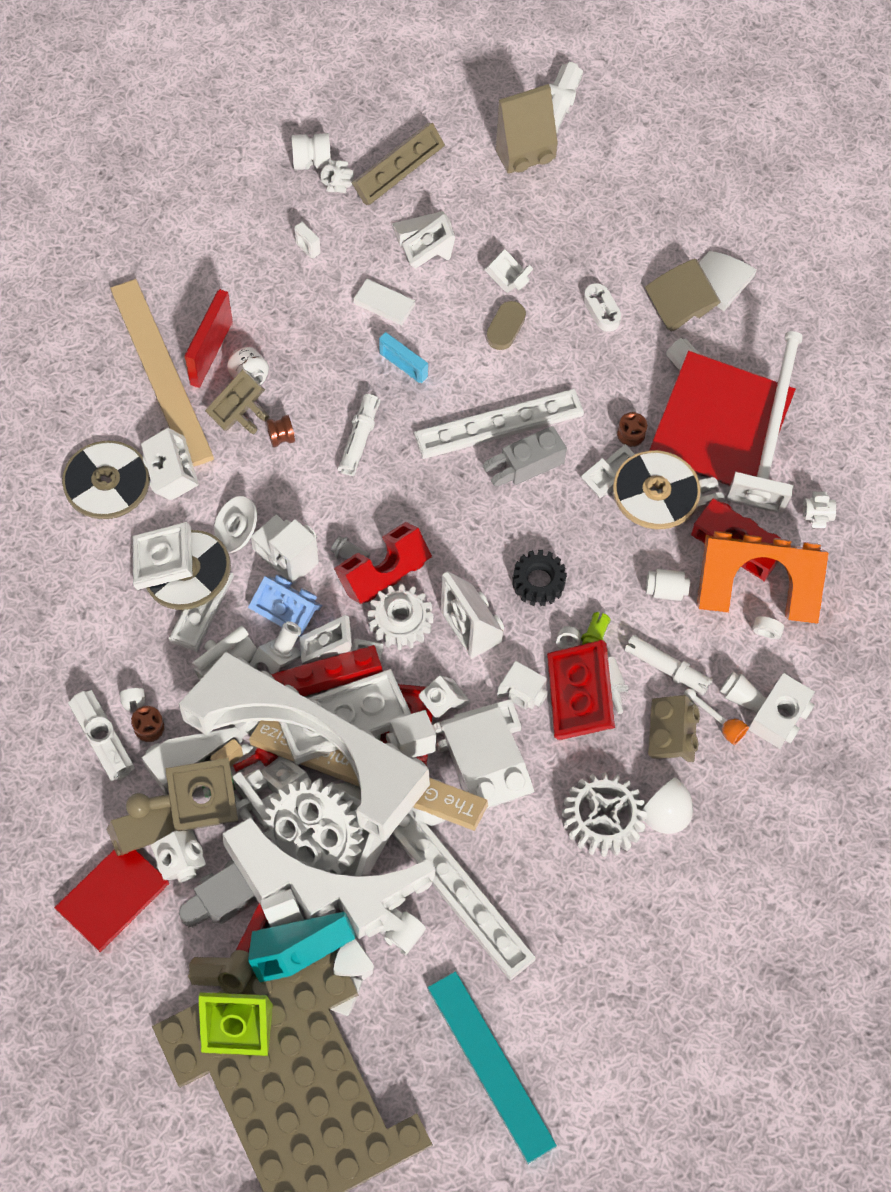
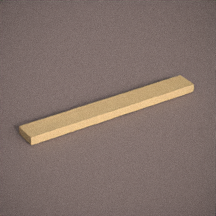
(160, 369)

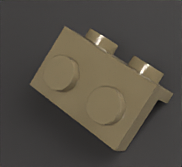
(673, 728)

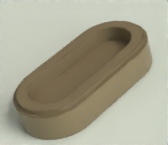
(506, 325)

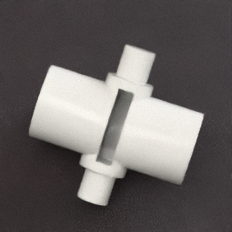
(235, 643)

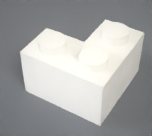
(287, 547)

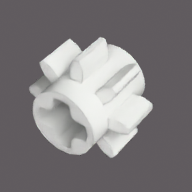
(337, 176)
(819, 509)

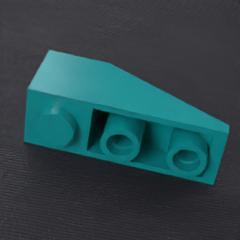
(294, 946)

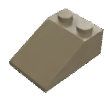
(526, 130)

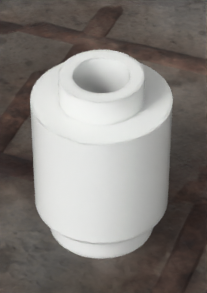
(667, 584)

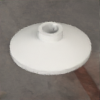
(236, 523)

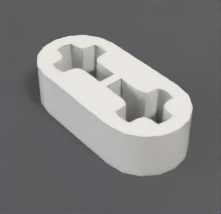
(597, 309)

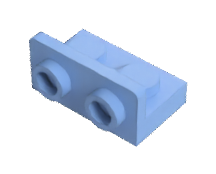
(283, 603)

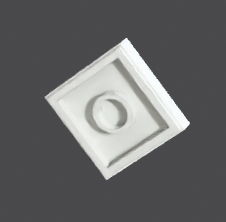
(162, 556)

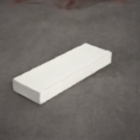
(195, 622)

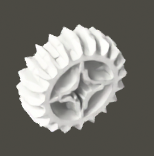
(584, 830)

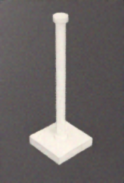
(759, 490)

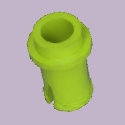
(596, 628)

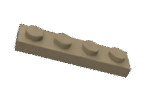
(398, 163)

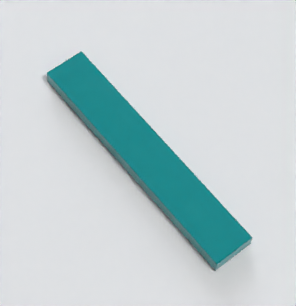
(492, 1068)

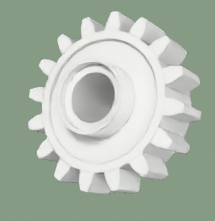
(400, 631)

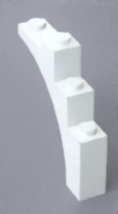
(317, 891)

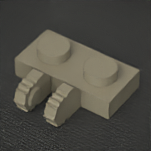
(235, 401)

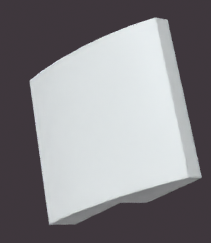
(726, 276)

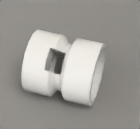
(311, 151)

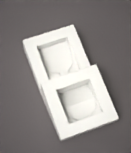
(602, 474)

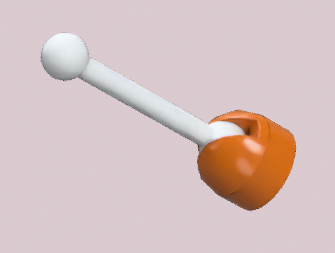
(732, 729)

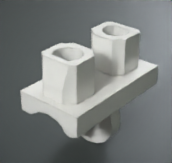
(247, 788)

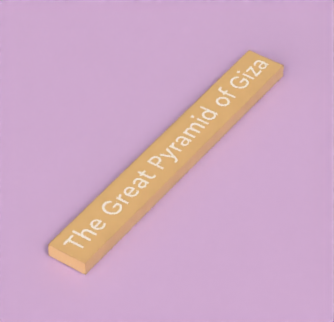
(438, 799)

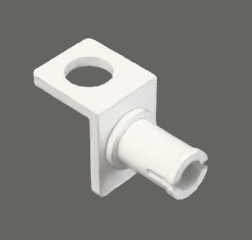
(280, 650)

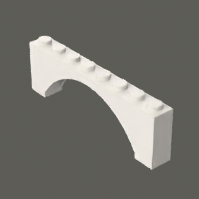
(239, 693)

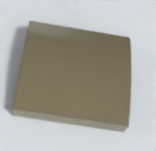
(682, 294)

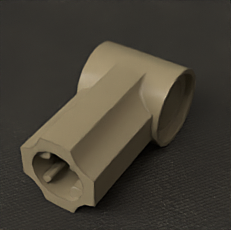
(229, 973)

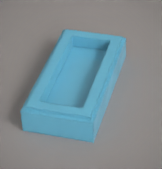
(403, 358)

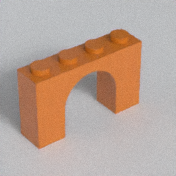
(804, 567)

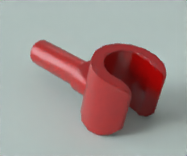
(260, 755)

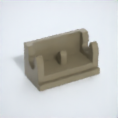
(135, 833)

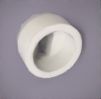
(562, 637)
(129, 695)

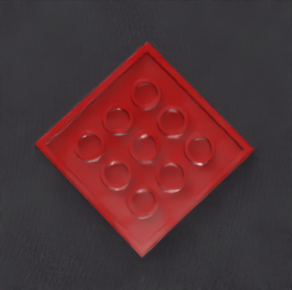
(718, 418)

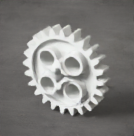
(332, 815)

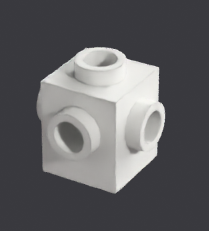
(178, 855)

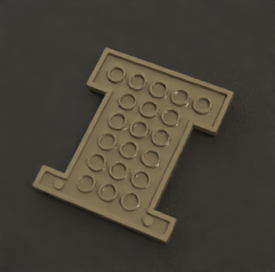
(305, 1103)

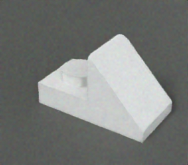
(431, 240)
(326, 641)
(282, 773)

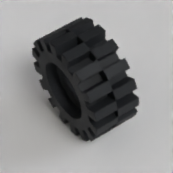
(539, 562)

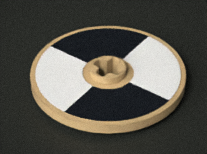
(647, 507)

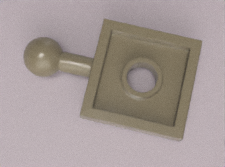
(181, 786)

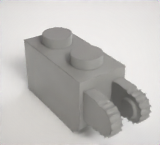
(528, 457)
(218, 897)

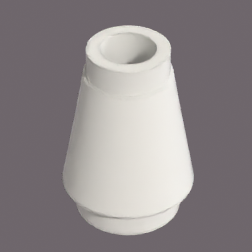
(742, 692)

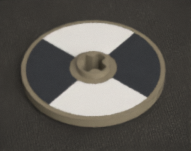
(97, 497)
(209, 575)

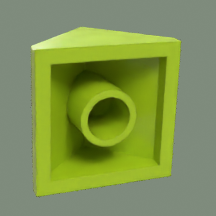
(235, 1023)

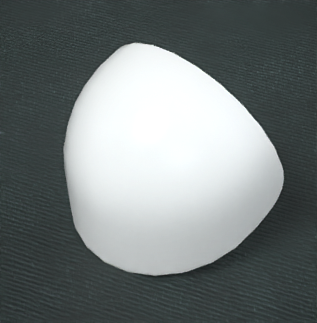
(669, 808)

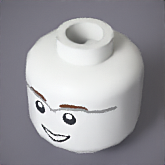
(249, 360)

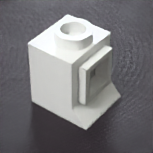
(523, 687)

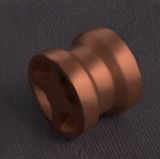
(632, 422)
(280, 431)
(146, 717)

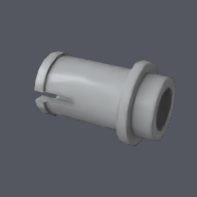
(345, 549)

